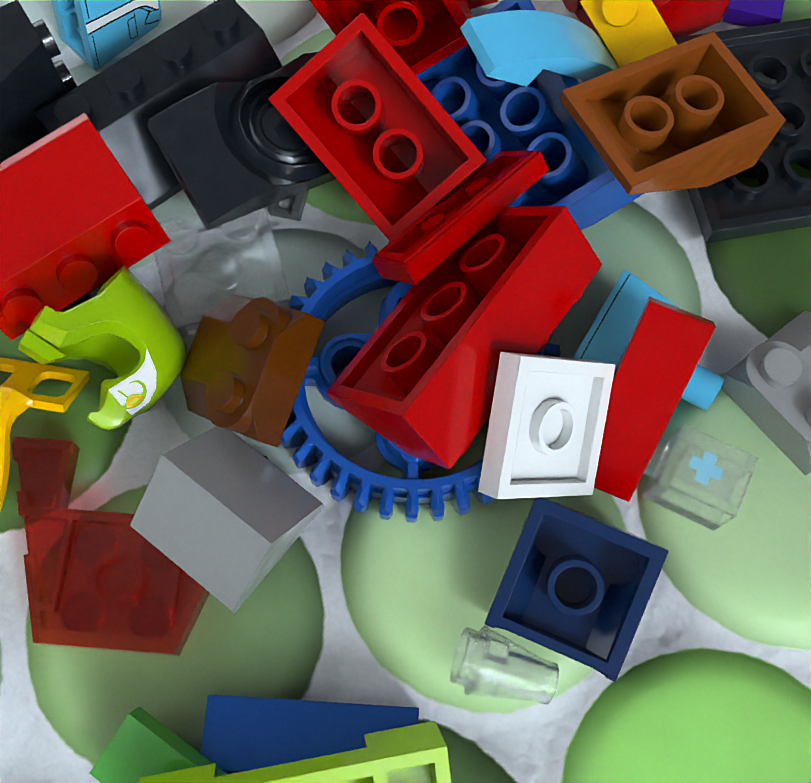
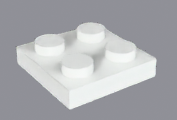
(545, 426)

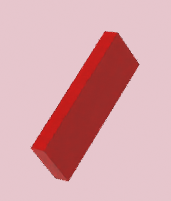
(459, 216)
(647, 390)

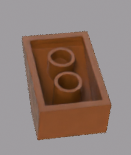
(676, 117)

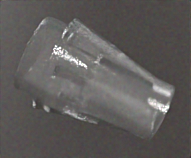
(501, 668)

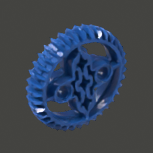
(301, 430)

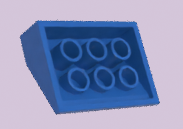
(528, 118)

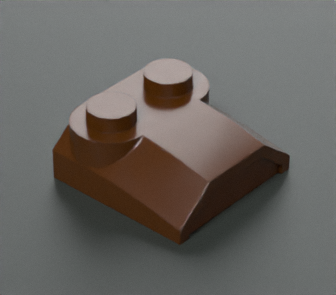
(249, 365)

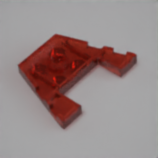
(90, 571)

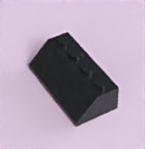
(204, 49)

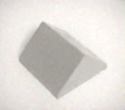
(223, 513)

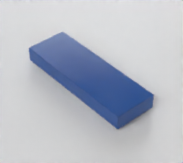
(268, 732)

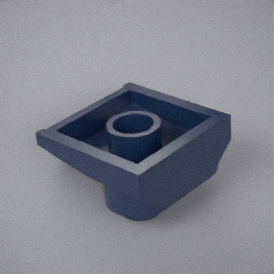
(577, 586)

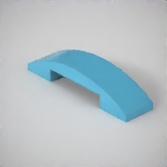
(524, 42)

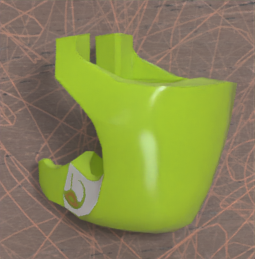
(122, 332)

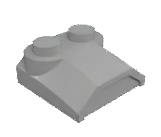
(776, 389)

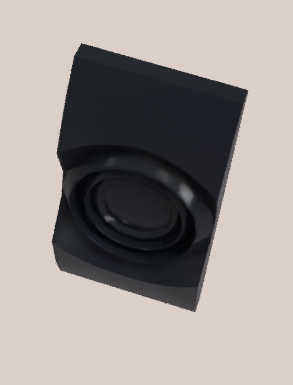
(237, 148)

